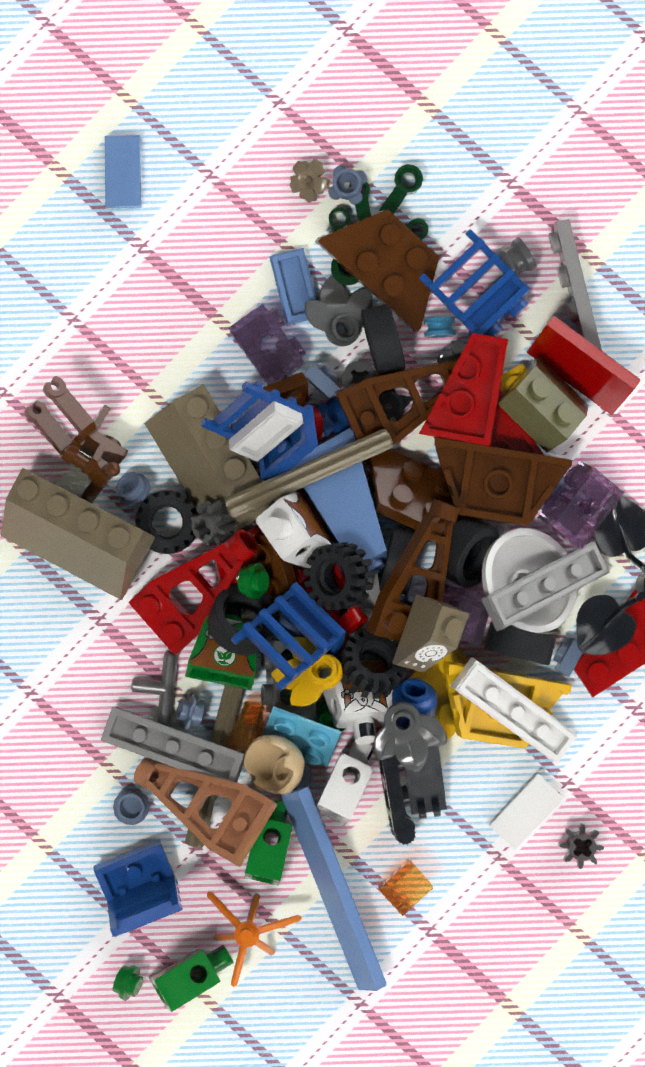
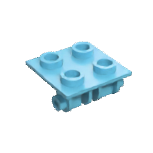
(312, 738)

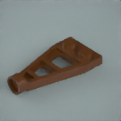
(365, 412)
(389, 612)

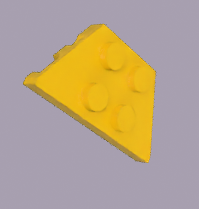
(478, 725)

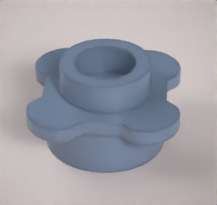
(344, 175)
(190, 711)

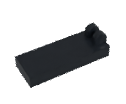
(427, 786)

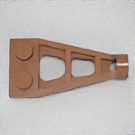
(239, 826)

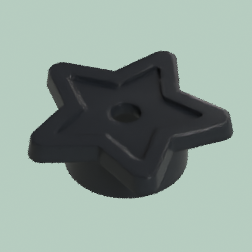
(398, 401)

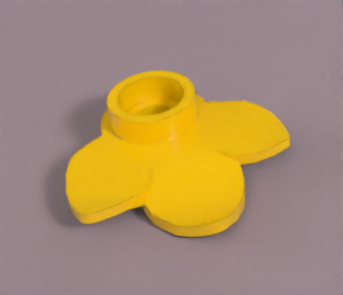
(309, 685)

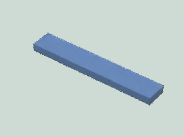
(334, 889)

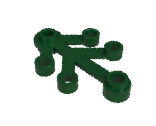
(392, 204)

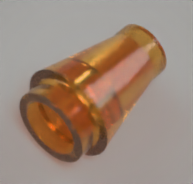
(247, 726)

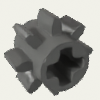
(212, 523)
(591, 845)

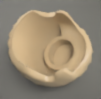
(274, 764)

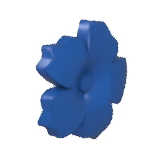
(333, 417)

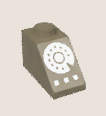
(429, 633)

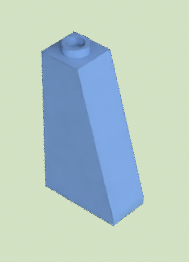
(347, 504)

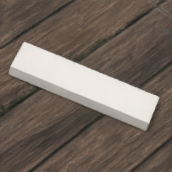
(514, 710)

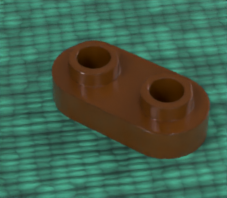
(280, 572)

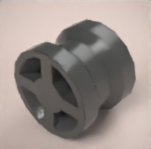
(517, 257)
(358, 367)

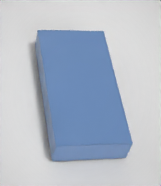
(123, 171)
(293, 284)

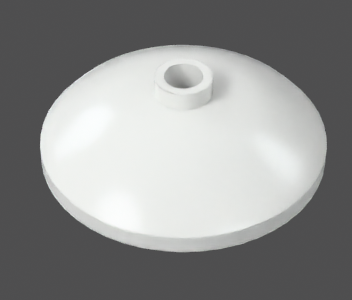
(516, 556)

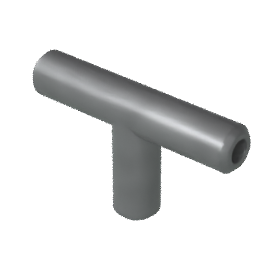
(163, 688)

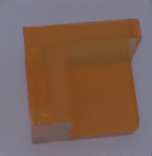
(405, 887)

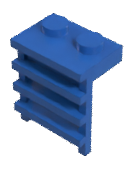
(495, 305)
(286, 453)
(308, 619)
(138, 887)

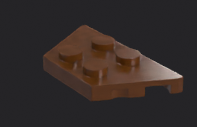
(386, 262)
(498, 481)
(405, 487)

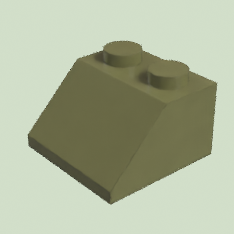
(544, 405)

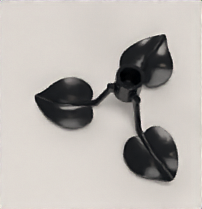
(600, 621)

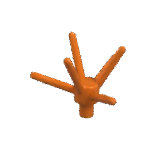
(247, 932)

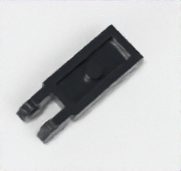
(396, 798)

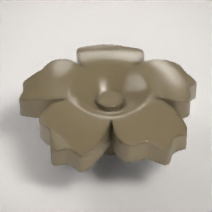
(308, 179)

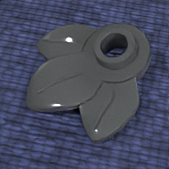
(337, 307)
(410, 741)

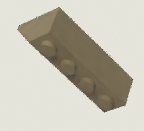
(203, 457)
(74, 534)

